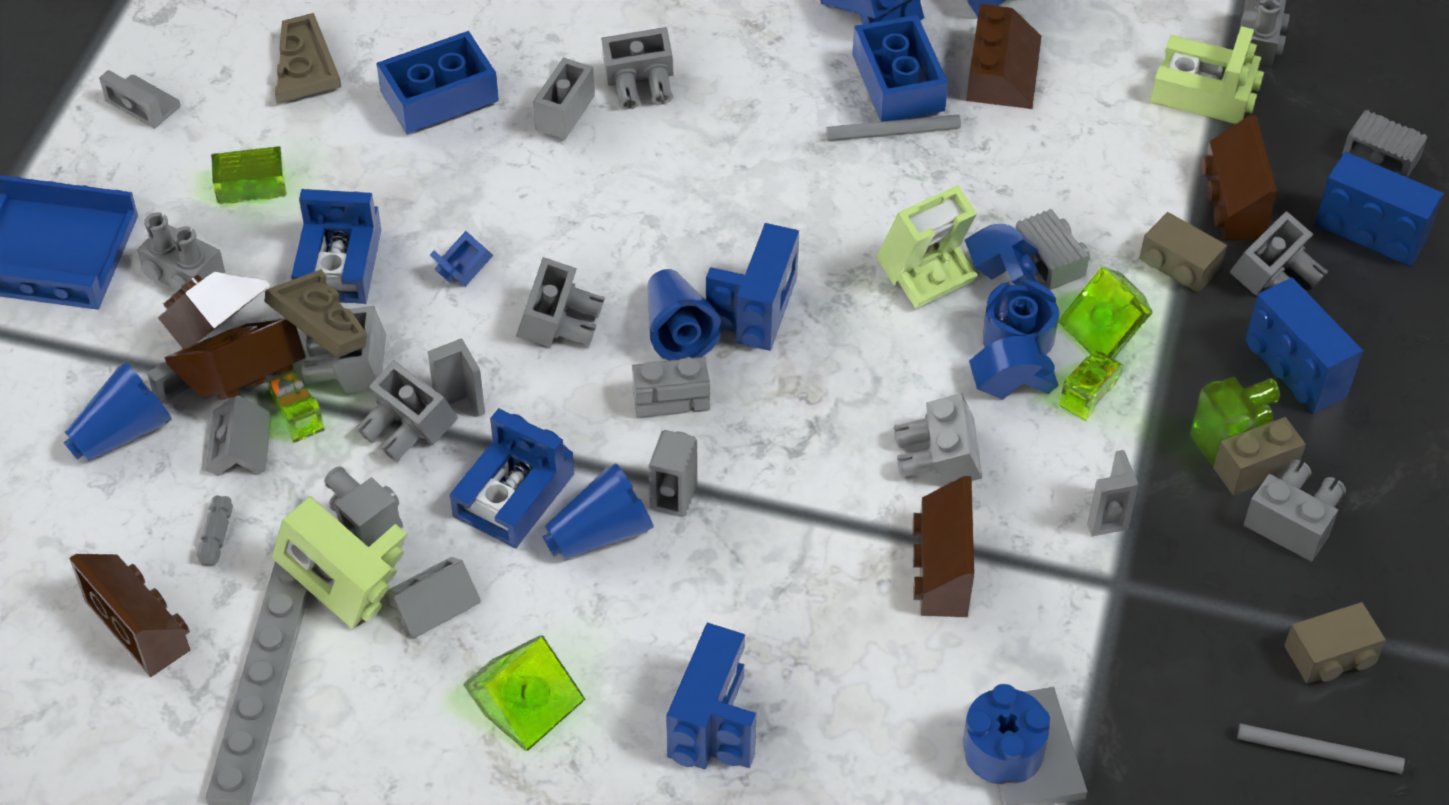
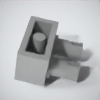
(1268, 22)
(639, 58)
(1278, 248)
(176, 254)
(551, 295)
(356, 369)
(411, 401)
(952, 438)
(365, 508)
(1291, 515)

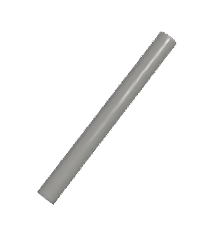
(893, 127)
(1321, 748)

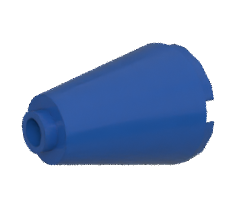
(680, 318)
(115, 416)
(598, 516)

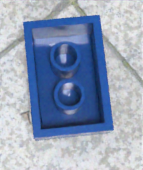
(899, 68)
(437, 82)
(1378, 208)
(1303, 345)

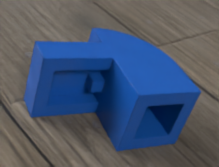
(1003, 249)
(1009, 364)

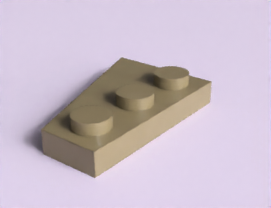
(304, 60)
(318, 313)

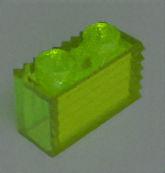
(248, 175)

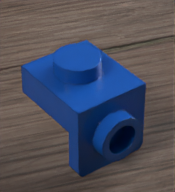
(462, 259)

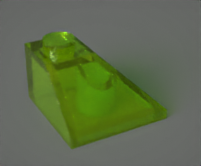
(1106, 313)
(525, 692)

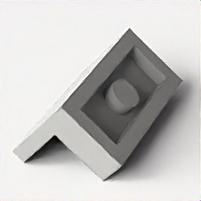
(138, 98)
(456, 374)
(238, 436)
(1113, 498)
(433, 596)

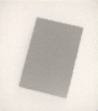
(1059, 776)

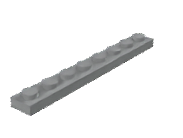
(258, 691)

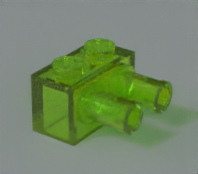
(1230, 410)

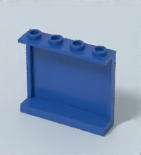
(61, 240)

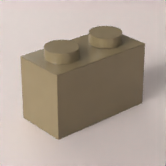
(1182, 252)
(1252, 455)
(1335, 643)

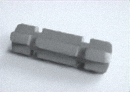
(214, 530)

